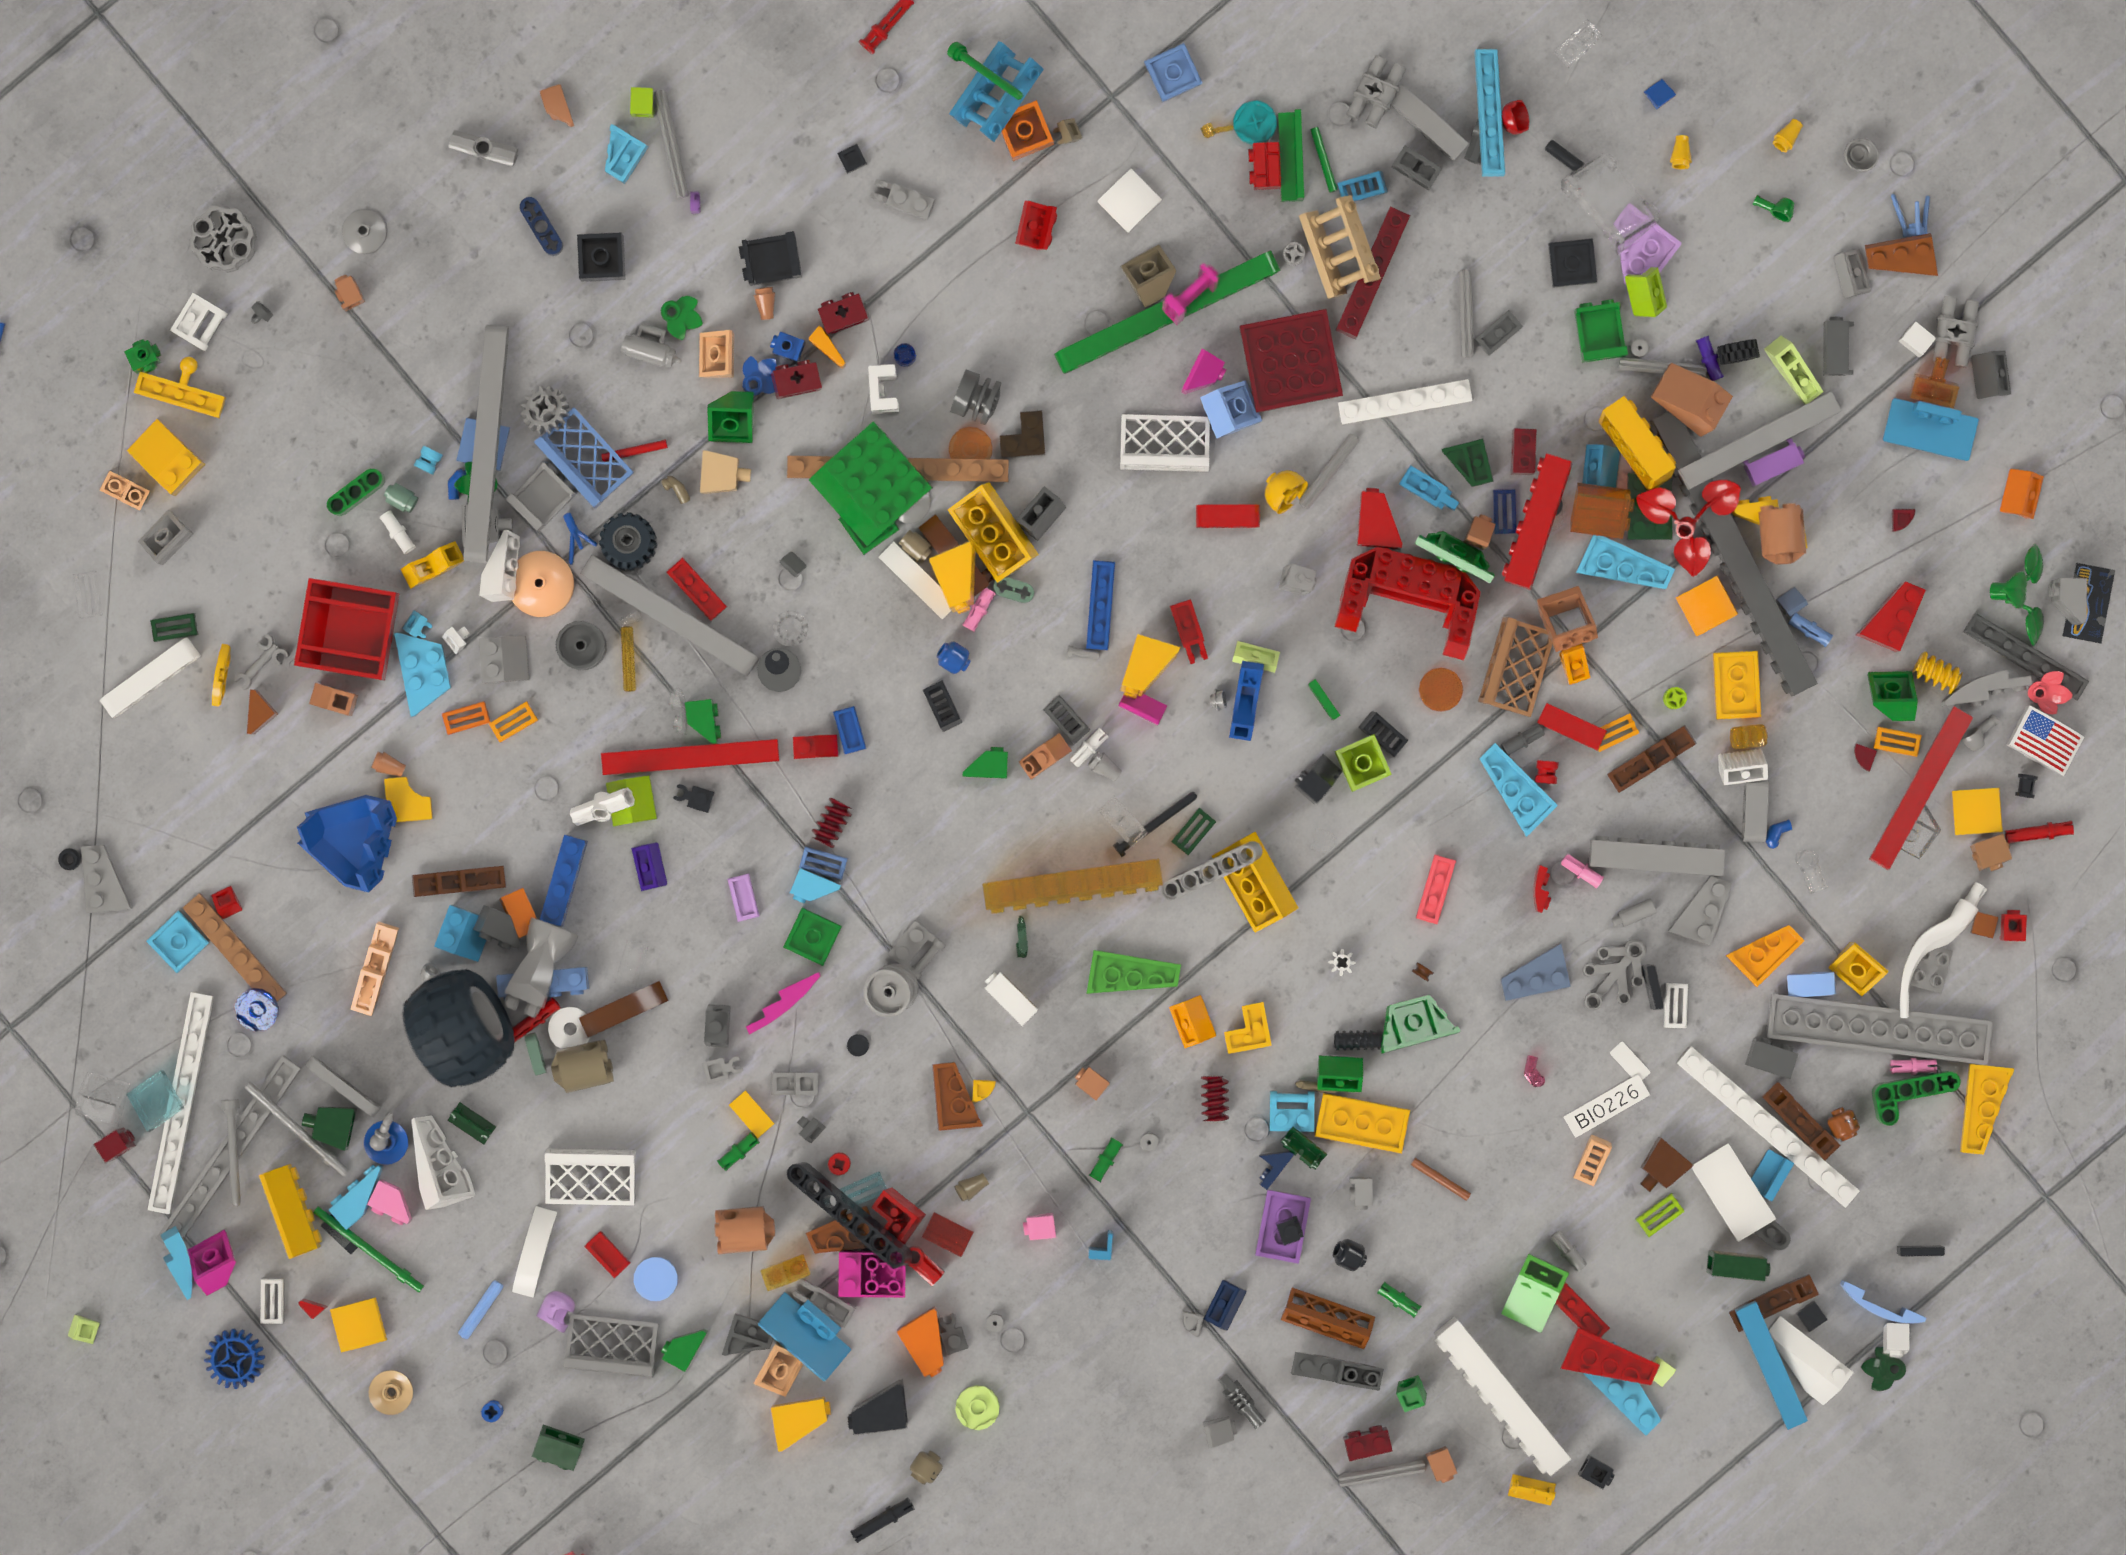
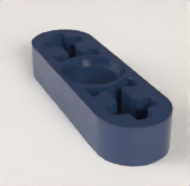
(527, 215)

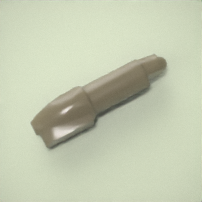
(1307, 1085)

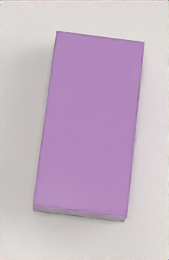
(743, 897)

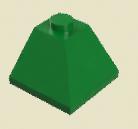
(731, 418)
(1894, 694)

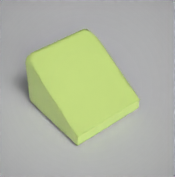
(83, 1329)
(1664, 1372)

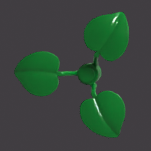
(2015, 592)

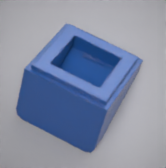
(1659, 94)

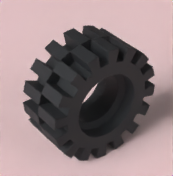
(1738, 352)

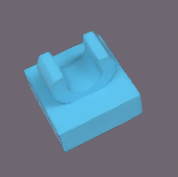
(415, 624)

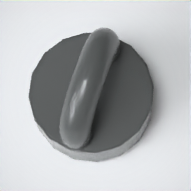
(261, 312)

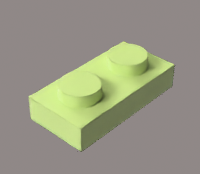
(1256, 654)

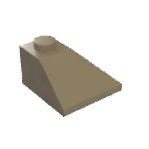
(1150, 275)

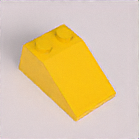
(165, 457)

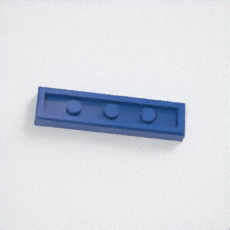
(1100, 605)

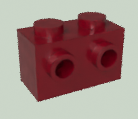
(1367, 1443)

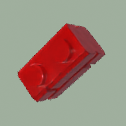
(1266, 166)

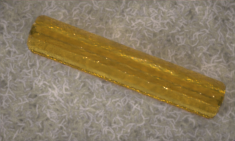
(628, 660)

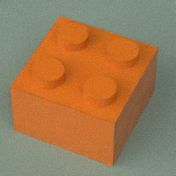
(1026, 132)

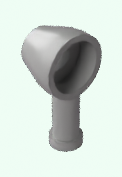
(1974, 737)

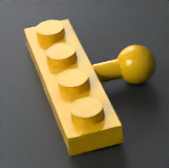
(179, 393)

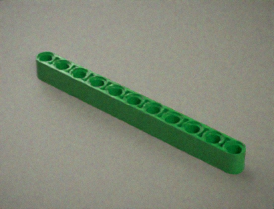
(1155, 318)

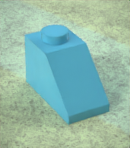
(811, 886)

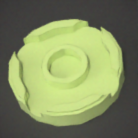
(977, 1407)

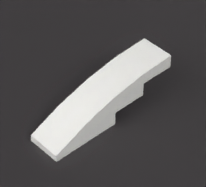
(916, 579)

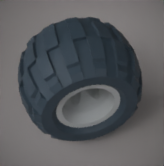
(458, 1028)

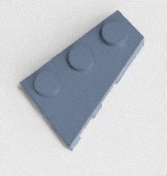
(1538, 976)

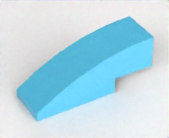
(178, 1260)

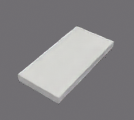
(1733, 1192)

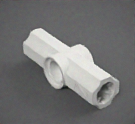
(602, 806)

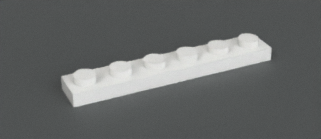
(1405, 402)

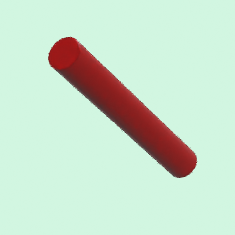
(636, 450)

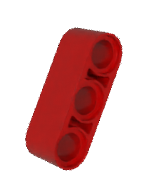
(1228, 516)

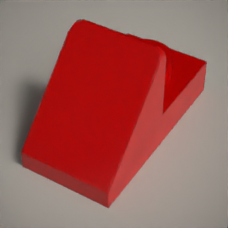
(815, 746)

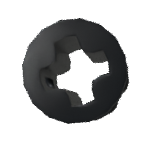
(2026, 786)

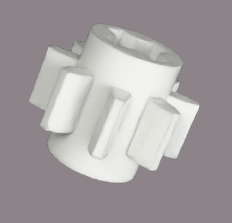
(1347, 962)

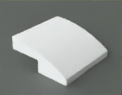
(1129, 200)

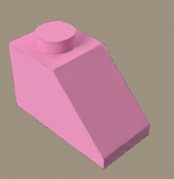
(1040, 1226)

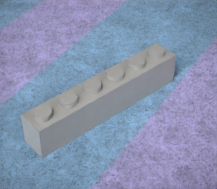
(1655, 857)

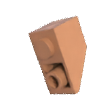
(333, 699)
(1045, 756)

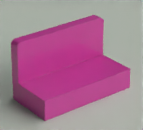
(1144, 707)

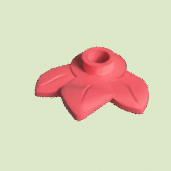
(2053, 692)

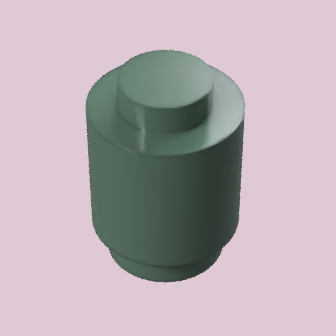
(400, 497)

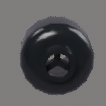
(1349, 1255)

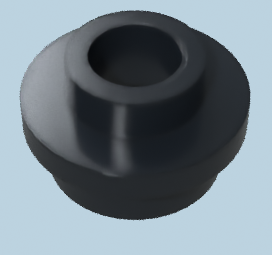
(62, 859)

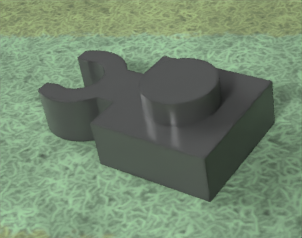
(953, 1338)

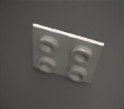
(1932, 970)

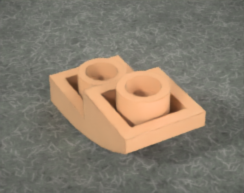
(124, 490)

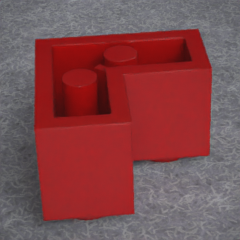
(900, 1213)

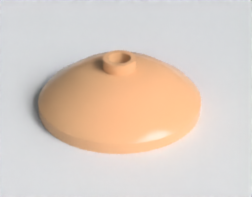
(556, 587)

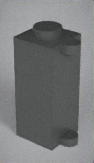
(1836, 347)

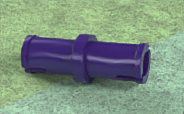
(1709, 358)

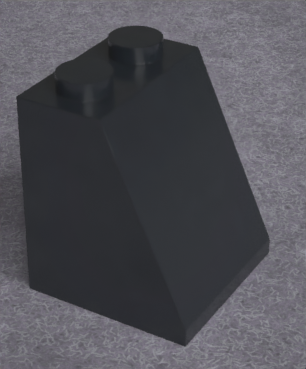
(881, 1411)

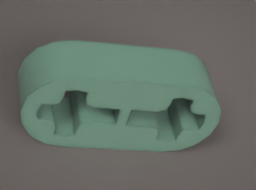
(1012, 595)
(535, 1054)

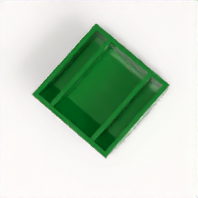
(870, 483)

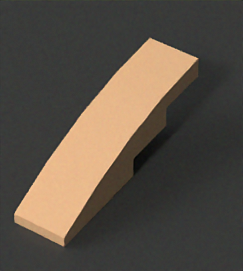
(374, 968)

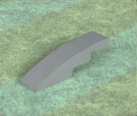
(1429, 123)

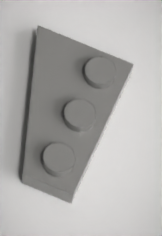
(101, 882)

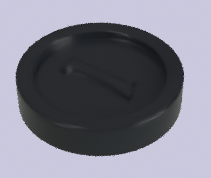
(858, 1045)

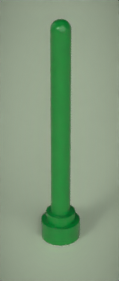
(959, 53)

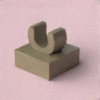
(1068, 130)

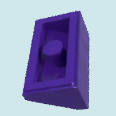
(649, 866)

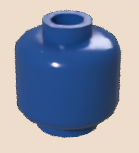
(953, 657)

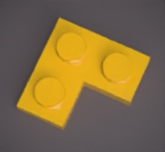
(1254, 1034)

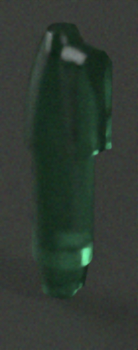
(1022, 943)

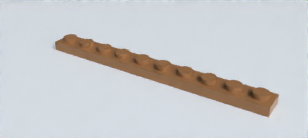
(931, 468)

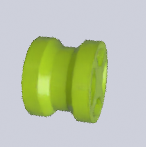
(1678, 697)

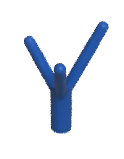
(574, 535)

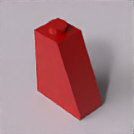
(1376, 522)

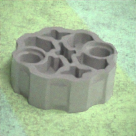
(217, 248)

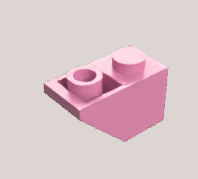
(391, 1201)

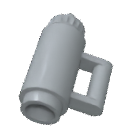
(649, 350)

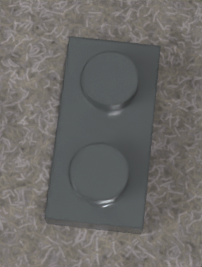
(1499, 332)

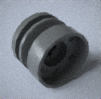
(976, 397)

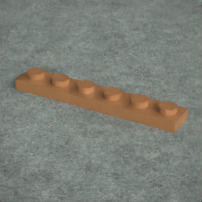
(232, 947)

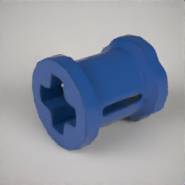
(487, 1415)

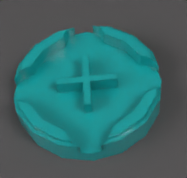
(1255, 122)

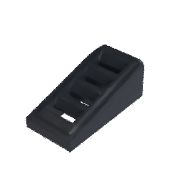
(1368, 722)
(950, 723)

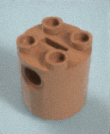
(1782, 533)
(743, 1230)

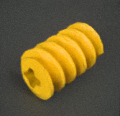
(1937, 672)

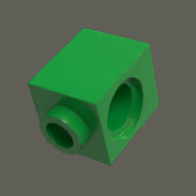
(1411, 1393)

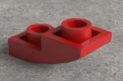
(1540, 896)

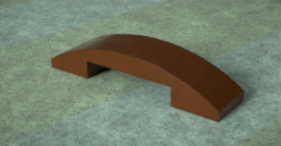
(623, 1009)
(1801, 1121)
(1781, 1298)

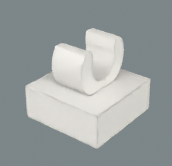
(455, 639)

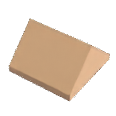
(716, 354)
(779, 1371)

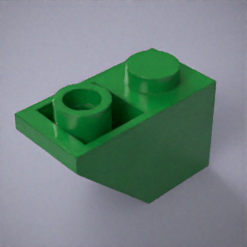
(701, 718)

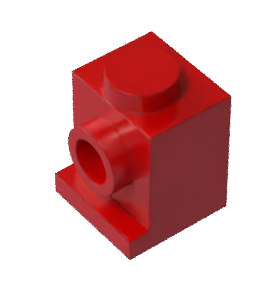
(2019, 931)

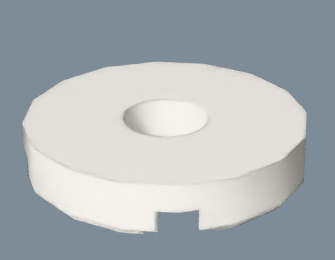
(557, 1024)

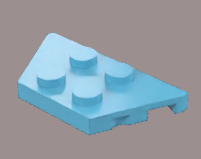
(422, 671)

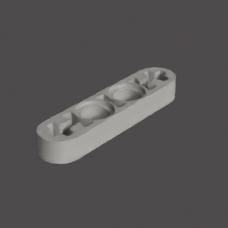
(342, 1086)

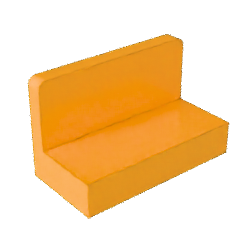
(1192, 1021)

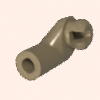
(678, 487)

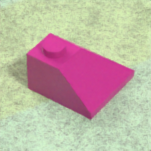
(1204, 372)
(212, 1262)

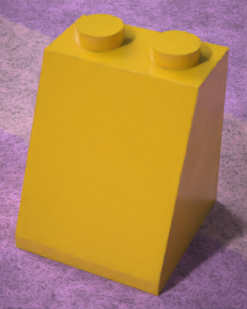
(956, 576)
(1146, 665)

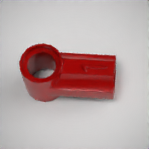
(926, 1267)

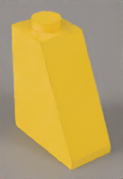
(798, 1419)

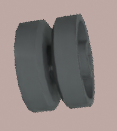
(575, 633)

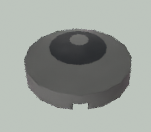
(779, 669)

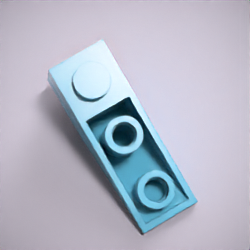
(354, 1203)

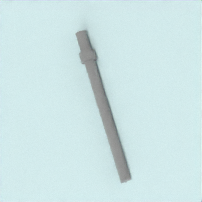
(329, 1158)

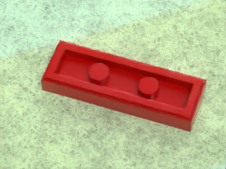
(696, 589)
(1572, 727)
(1580, 1312)

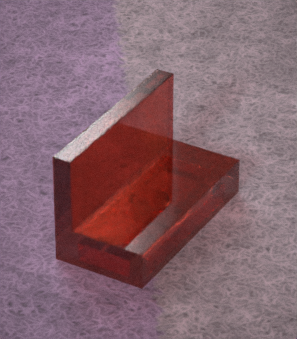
(947, 1234)

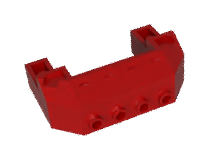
(1412, 582)

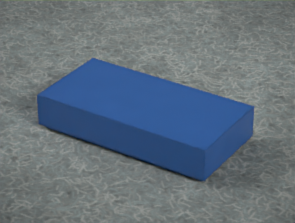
(849, 730)

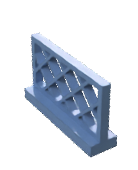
(571, 472)

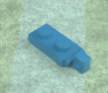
(1428, 489)

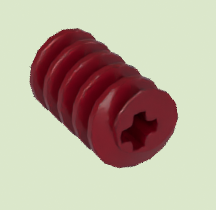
(831, 822)
(1215, 1098)

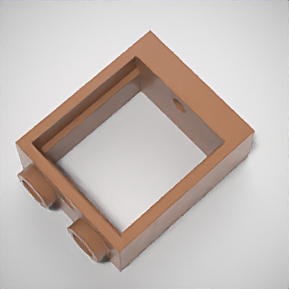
(1570, 599)

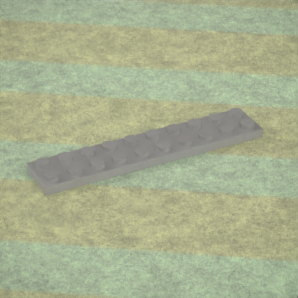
(1879, 1029)

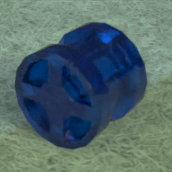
(901, 353)

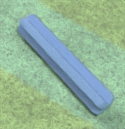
(480, 1309)

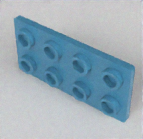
(1930, 428)
(806, 1334)

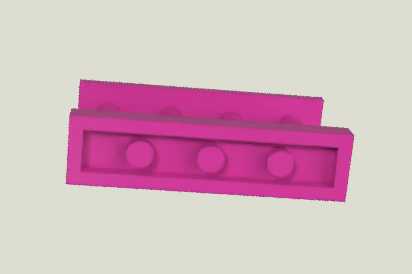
(1175, 306)

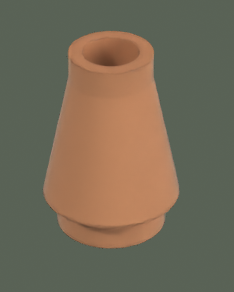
(765, 302)
(388, 765)

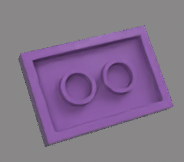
(1279, 1207)

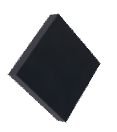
(1572, 263)
(1652, 987)

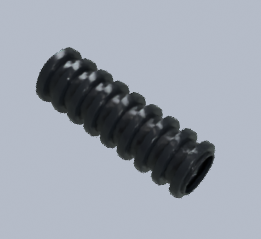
(1358, 1040)

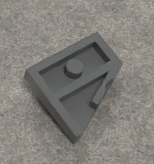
(746, 1336)

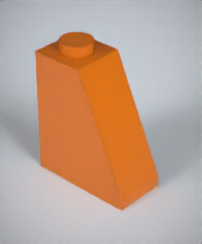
(924, 1342)

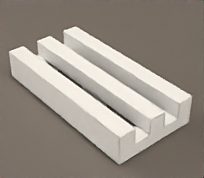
(1674, 1024)
(272, 1282)

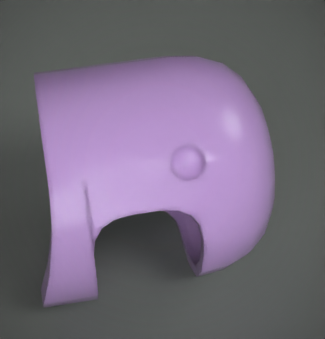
(555, 1308)

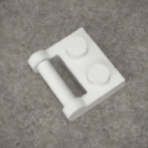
(192, 318)

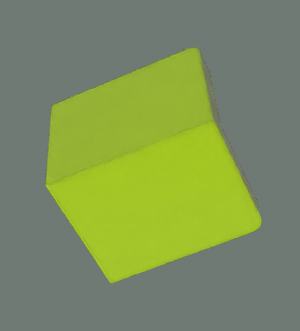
(641, 102)

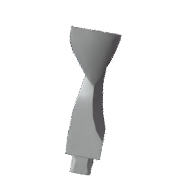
(534, 975)

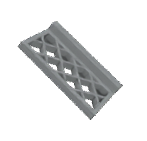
(605, 1364)

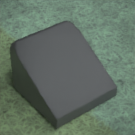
(793, 564)

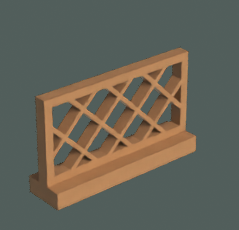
(1498, 662)

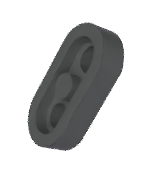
(1769, 1232)

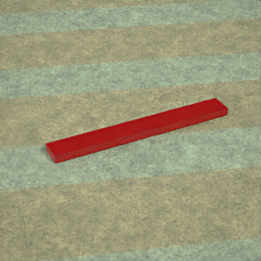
(690, 757)
(1920, 788)

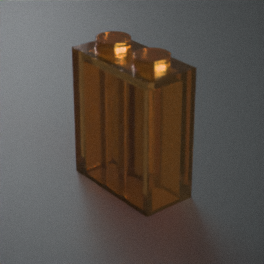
(1601, 510)

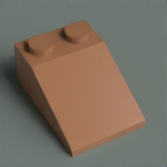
(1691, 398)

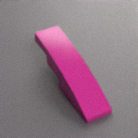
(789, 997)

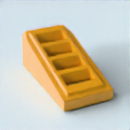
(824, 344)

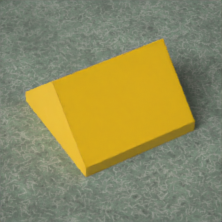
(1857, 968)

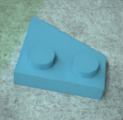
(623, 154)

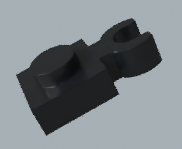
(698, 798)

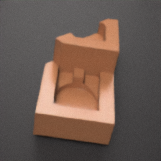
(556, 104)

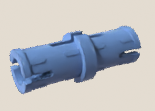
(1810, 629)

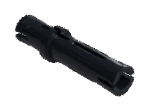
(891, 1515)

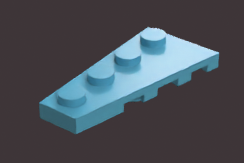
(1617, 562)
(1630, 1400)

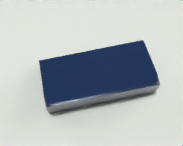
(1225, 1305)

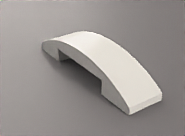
(534, 1251)

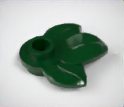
(1880, 1370)

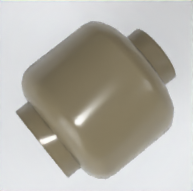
(926, 1467)

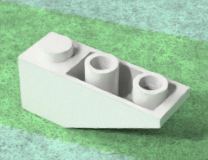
(499, 574)

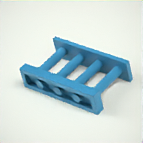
(980, 87)

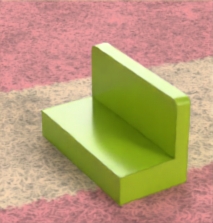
(1646, 293)

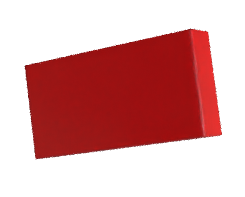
(607, 1254)

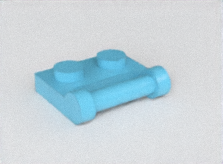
(1287, 1118)

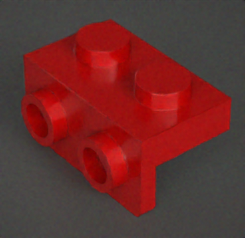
(1036, 225)

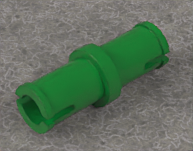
(738, 1151)
(1106, 1159)
(1399, 1299)

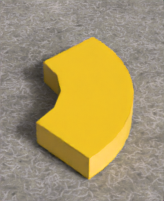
(220, 676)

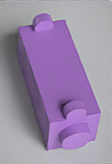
(1774, 464)

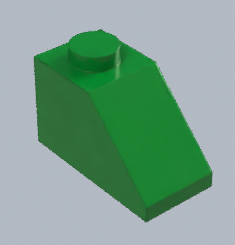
(989, 765)
(683, 1349)

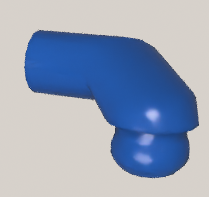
(453, 493)

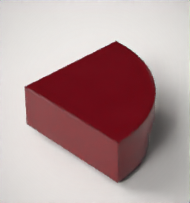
(1901, 518)
(1864, 756)

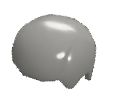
(1861, 154)

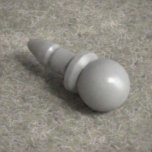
(379, 1139)

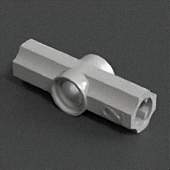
(497, 152)

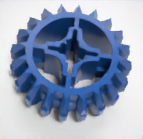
(237, 1368)

